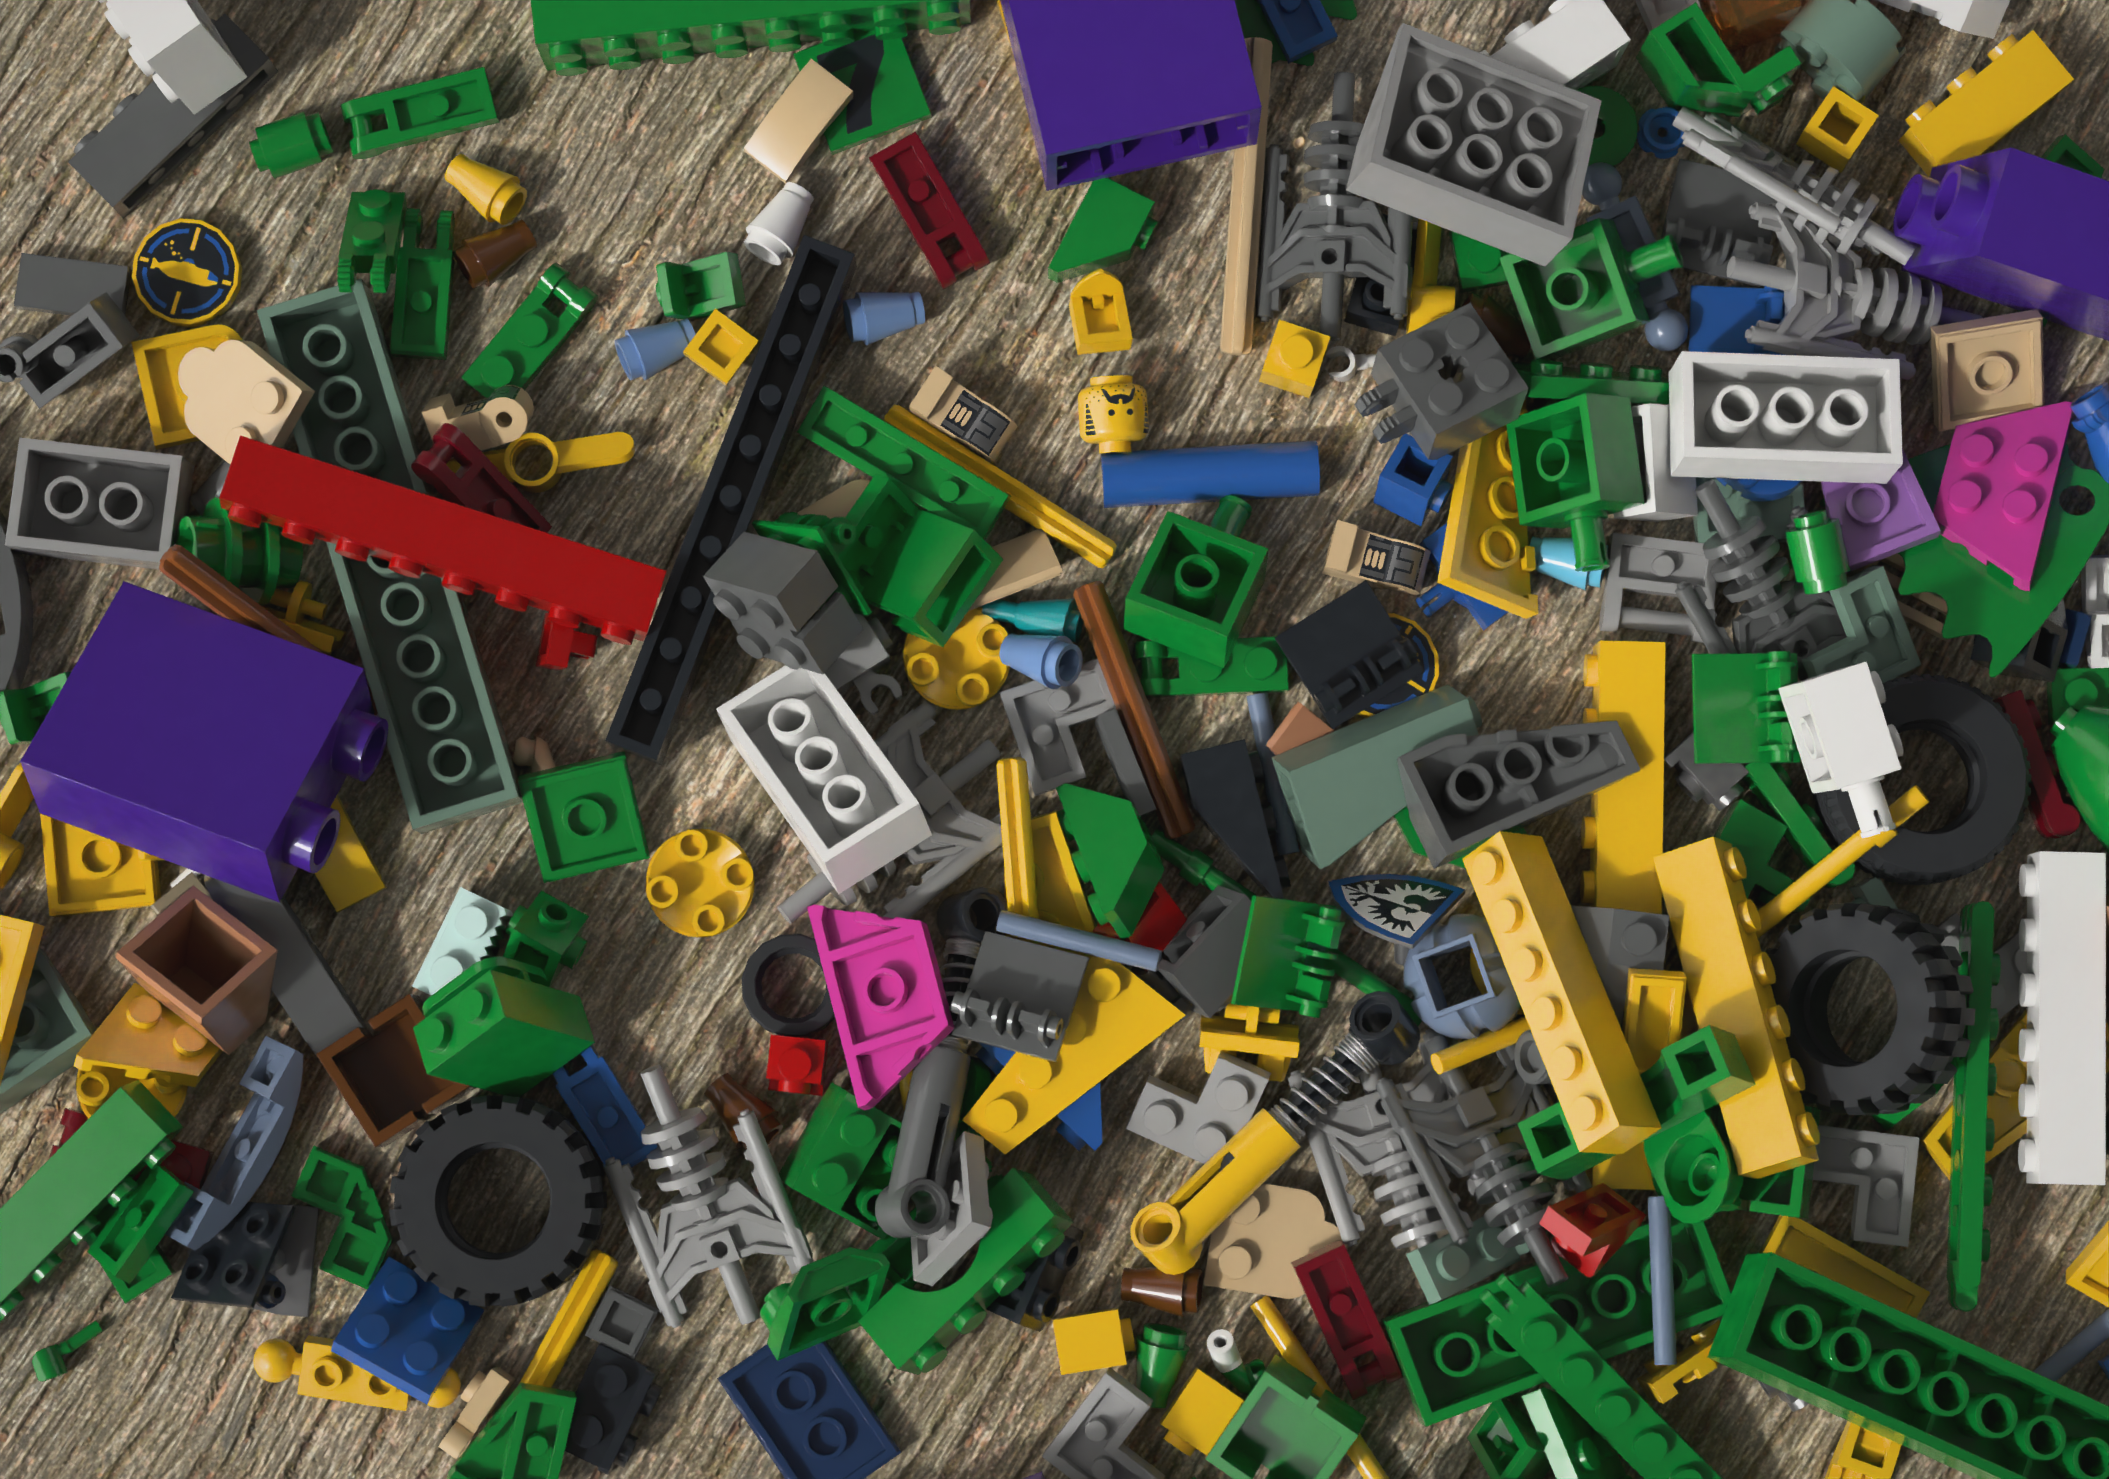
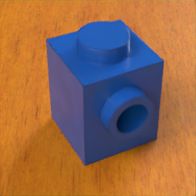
(1412, 483)

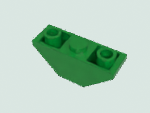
(1112, 854)

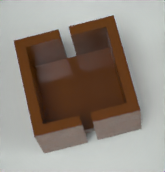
(386, 1074)

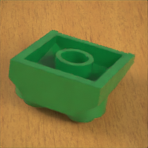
(823, 1300)

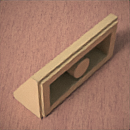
(1026, 563)

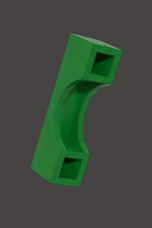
(1680, 1084)
(920, 1325)

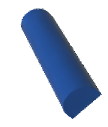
(1210, 473)

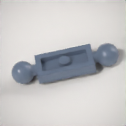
(1602, 187)

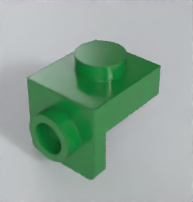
(700, 286)
(26, 708)

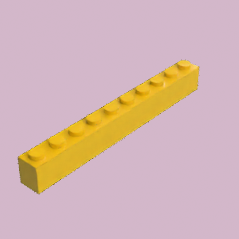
(1627, 818)

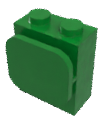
(501, 1028)

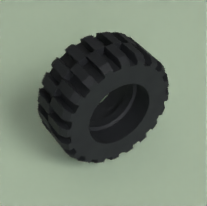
(1928, 1006)
(424, 1186)

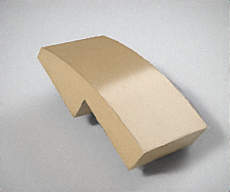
(798, 120)

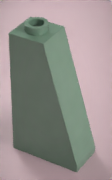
(1351, 778)

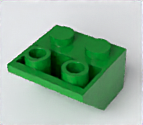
(844, 1158)

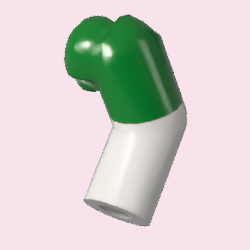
(1229, 1362)

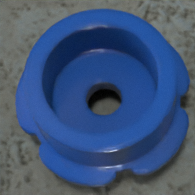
(1649, 139)

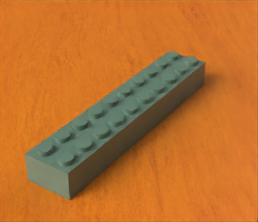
(407, 629)

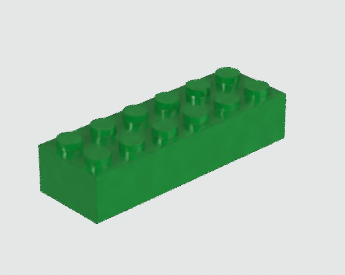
(1461, 1362)

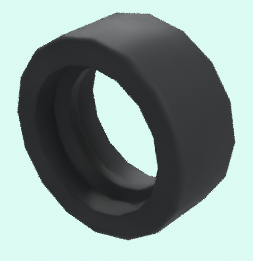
(752, 988)

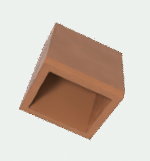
(204, 968)

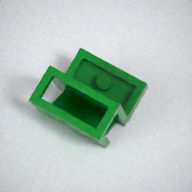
(1722, 82)
(915, 562)

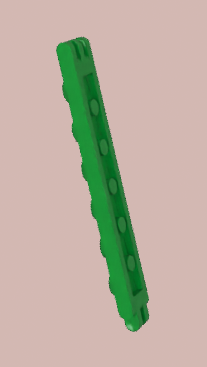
(1971, 1129)
(1592, 1385)

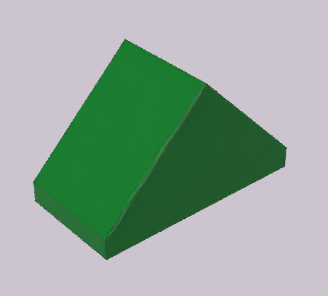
(1508, 1443)

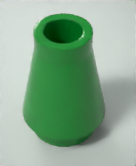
(1159, 1360)

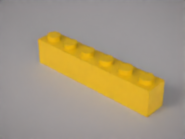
(1733, 992)
(1561, 994)

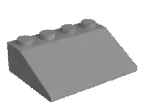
(1476, 146)

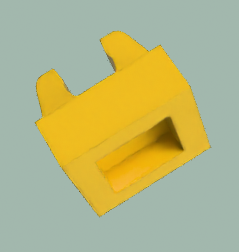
(721, 347)

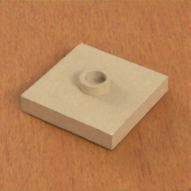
(1987, 368)

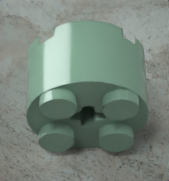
(1843, 45)

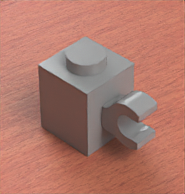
(861, 660)

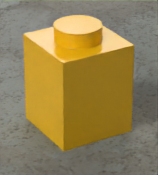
(1837, 129)
(1294, 358)
(1092, 1340)
(1199, 1413)

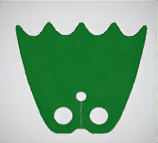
(1983, 596)

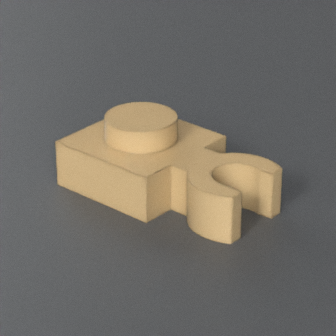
(482, 1398)

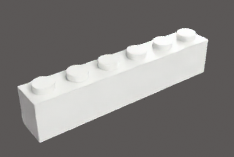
(2064, 1018)

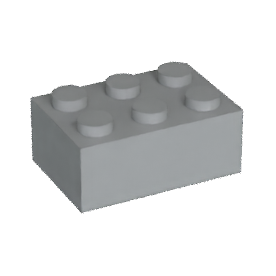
(97, 503)

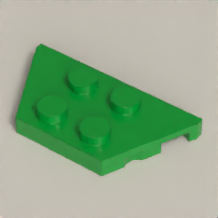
(1570, 1441)

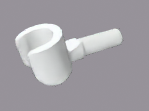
(1357, 362)

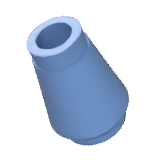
(881, 314)
(653, 348)
(1044, 658)

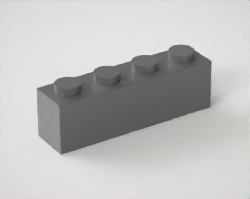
(156, 136)

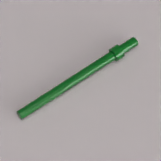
(1197, 869)

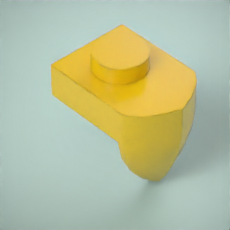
(1100, 314)

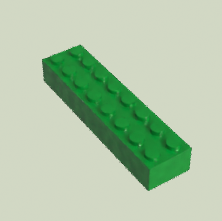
(627, 31)
(1906, 1378)

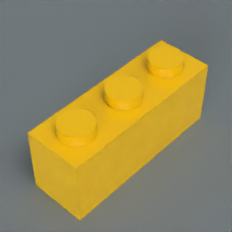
(1986, 104)

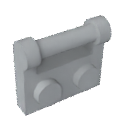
(1654, 568)

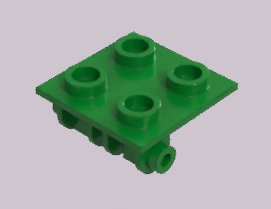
(827, 537)
(1740, 708)
(1287, 955)

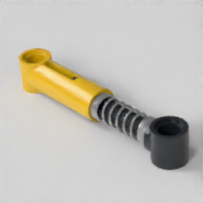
(1270, 1138)

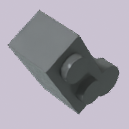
(67, 351)
(1203, 956)

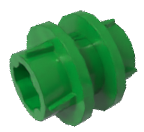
(244, 555)

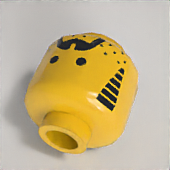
(1113, 413)

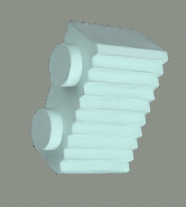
(464, 938)

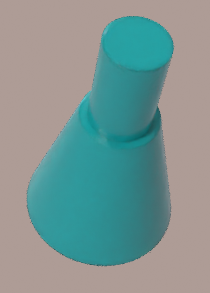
(1039, 617)

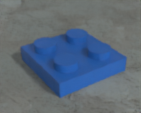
(406, 1331)

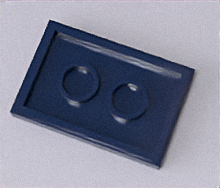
(809, 1414)

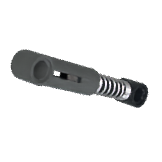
(937, 1083)

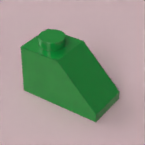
(1104, 230)

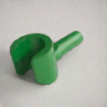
(49, 1361)

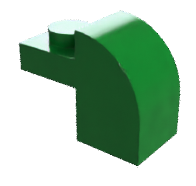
(1756, 839)

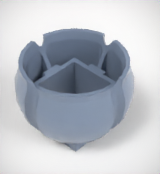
(1470, 1017)

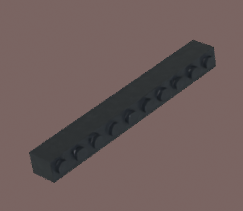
(732, 497)

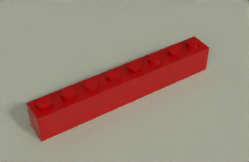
(440, 539)

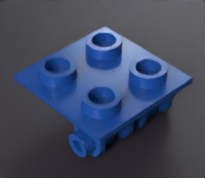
(1725, 313)

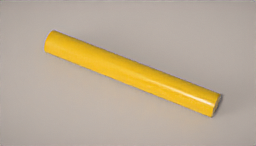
(1478, 1047)

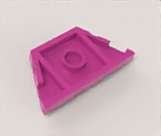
(2003, 486)
(882, 995)

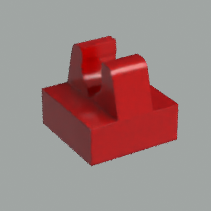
(562, 642)

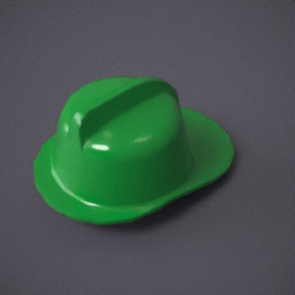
(1694, 1170)

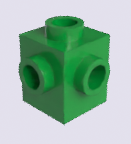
(547, 935)

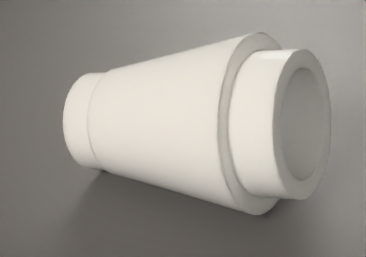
(779, 224)

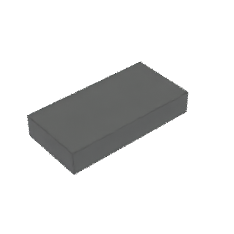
(68, 284)
(1124, 762)

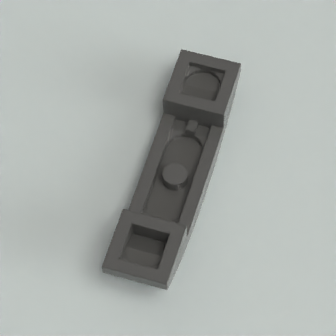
(17, 614)

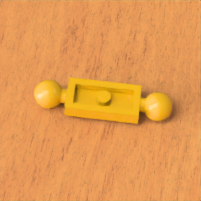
(335, 1378)

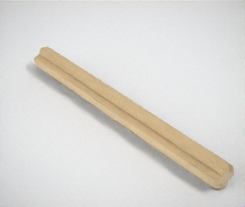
(1246, 217)

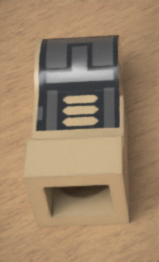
(962, 415)
(485, 421)
(1378, 559)

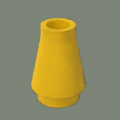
(489, 190)

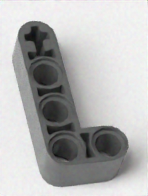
(301, 973)

